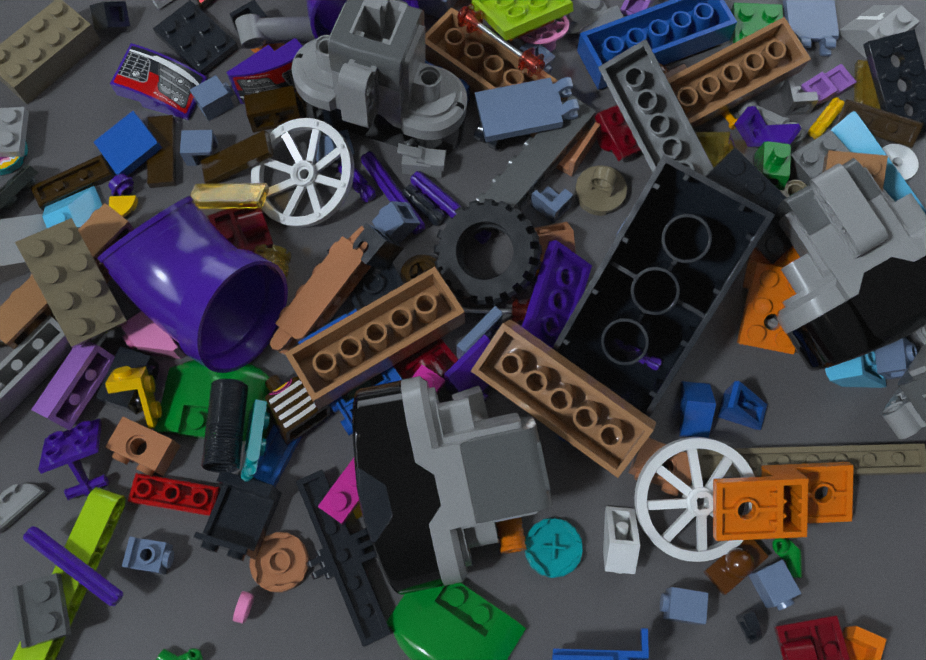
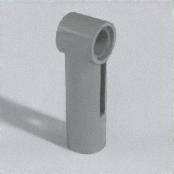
(259, 31)

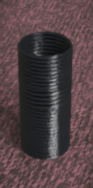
(226, 420)

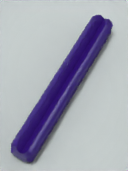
(387, 185)
(442, 200)
(73, 566)

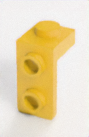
(137, 378)

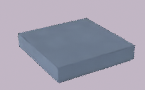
(488, 325)

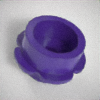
(121, 185)

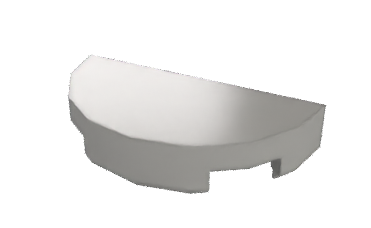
(17, 501)

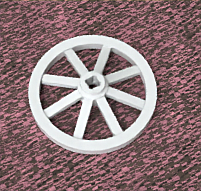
(300, 169)
(689, 497)

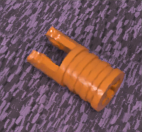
(511, 535)

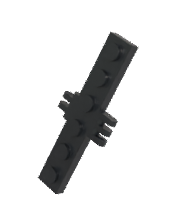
(343, 559)

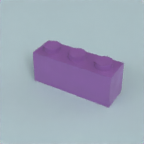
(74, 384)

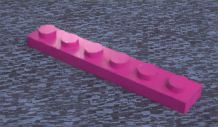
(343, 495)

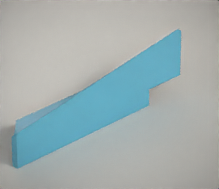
(858, 139)

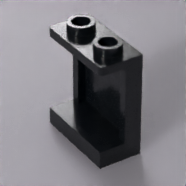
(239, 517)

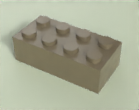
(45, 50)
(71, 283)

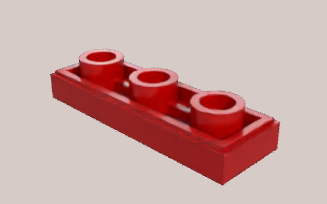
(190, 496)

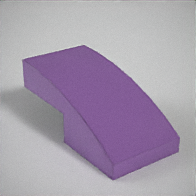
(830, 84)

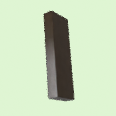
(883, 123)
(237, 157)
(162, 165)
(72, 181)

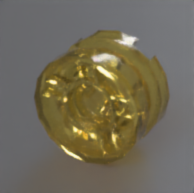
(276, 255)

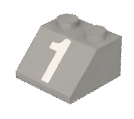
(877, 23)

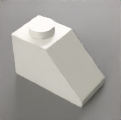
(620, 540)

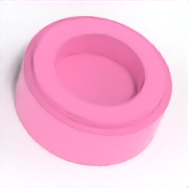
(243, 607)

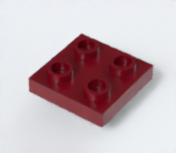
(615, 133)
(243, 227)
(434, 356)
(812, 640)

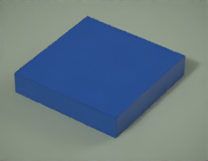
(127, 144)

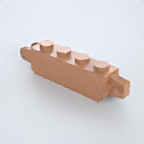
(322, 294)

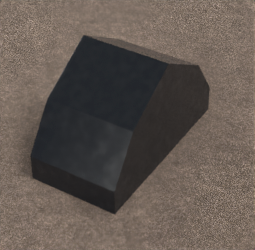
(661, 282)

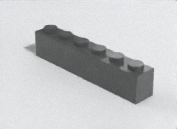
(538, 160)

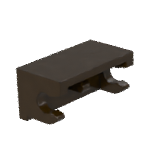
(271, 108)

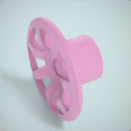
(547, 35)

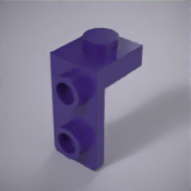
(755, 131)

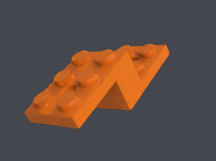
(765, 297)
(782, 501)

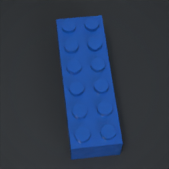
(670, 28)

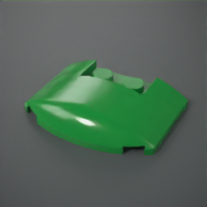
(188, 394)
(453, 625)

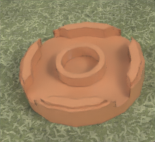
(280, 562)

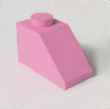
(149, 338)

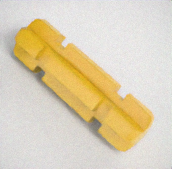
(826, 118)

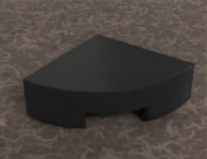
(750, 626)

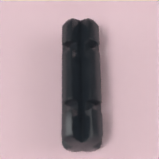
(423, 205)

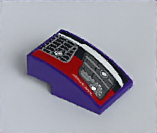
(264, 70)
(156, 81)

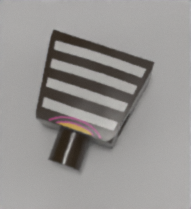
(292, 408)

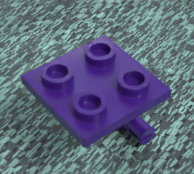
(70, 447)

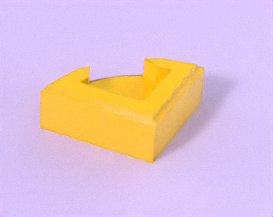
(123, 204)

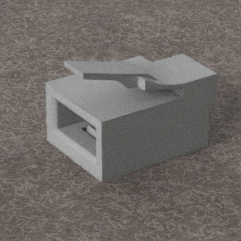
(428, 161)

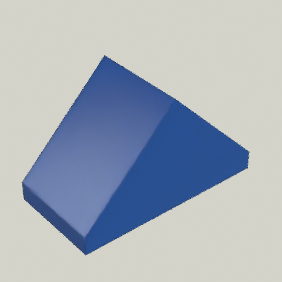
(742, 406)
(696, 409)

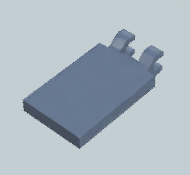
(813, 22)
(525, 108)

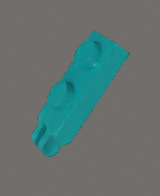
(254, 442)

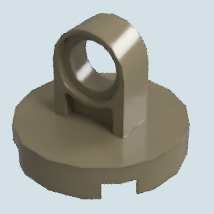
(600, 190)

